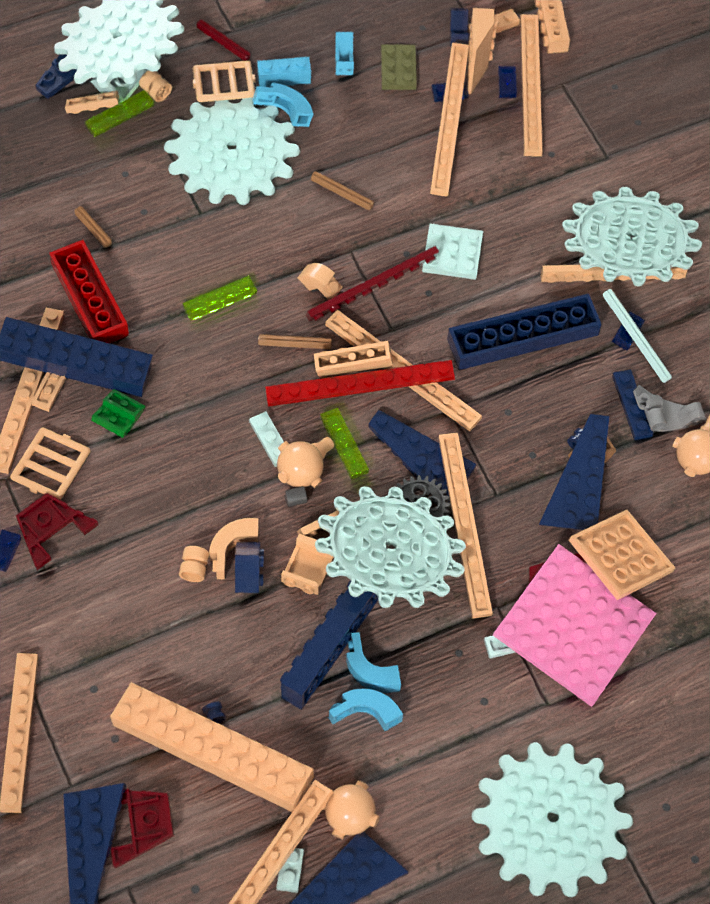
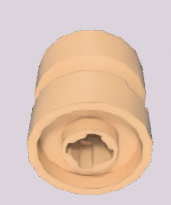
(155, 85)
(194, 564)

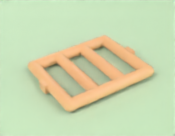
(231, 66)
(65, 480)

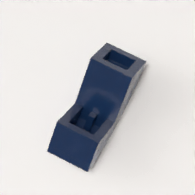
(458, 26)

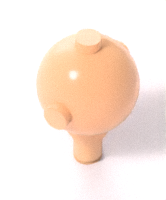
(694, 450)
(302, 462)
(350, 810)

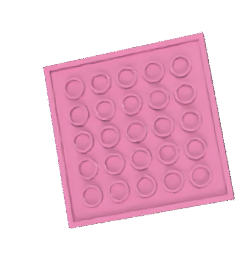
(573, 625)

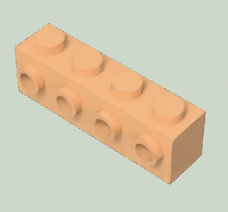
(553, 25)
(353, 359)

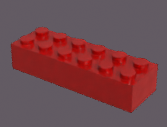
(89, 293)

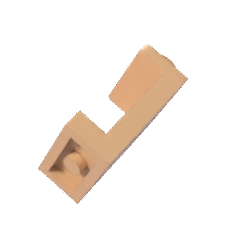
(306, 566)

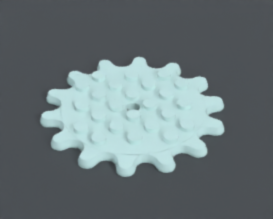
(143, 39)
(238, 171)
(605, 241)
(419, 539)
(544, 848)

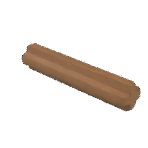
(93, 227)

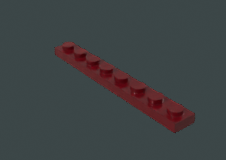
(378, 281)

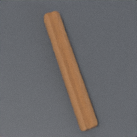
(342, 190)
(294, 341)

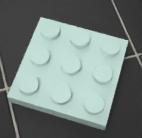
(457, 251)

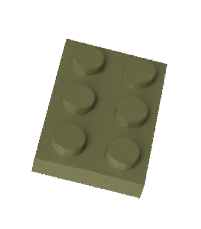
(398, 67)

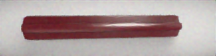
(223, 40)

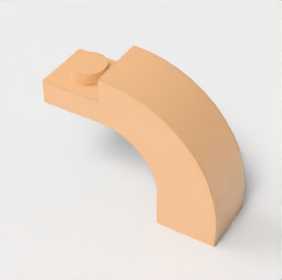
(225, 540)

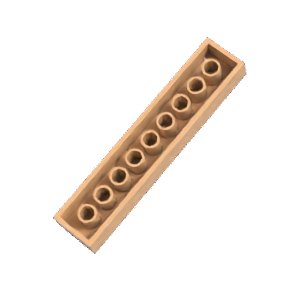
(212, 747)

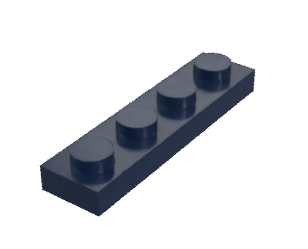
(635, 416)

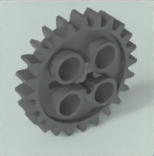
(429, 488)

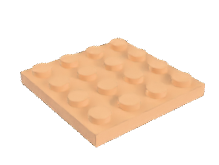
(622, 554)

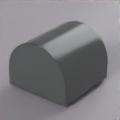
(295, 496)

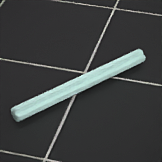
(637, 335)

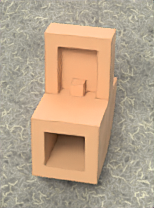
(321, 278)

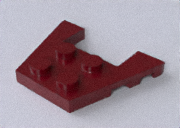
(44, 520)
(149, 824)

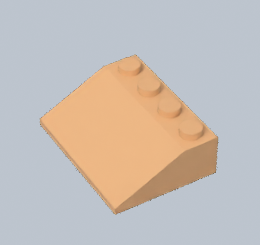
(480, 45)

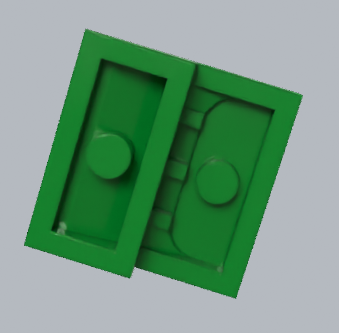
(118, 413)

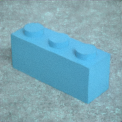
(284, 71)

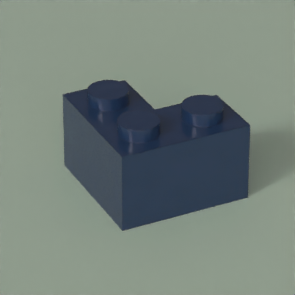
(247, 567)

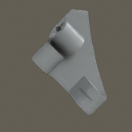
(666, 415)

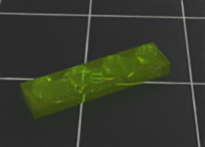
(119, 113)
(219, 298)
(344, 443)

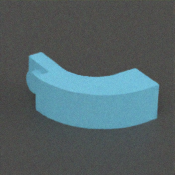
(344, 53)
(287, 99)
(368, 675)
(370, 702)

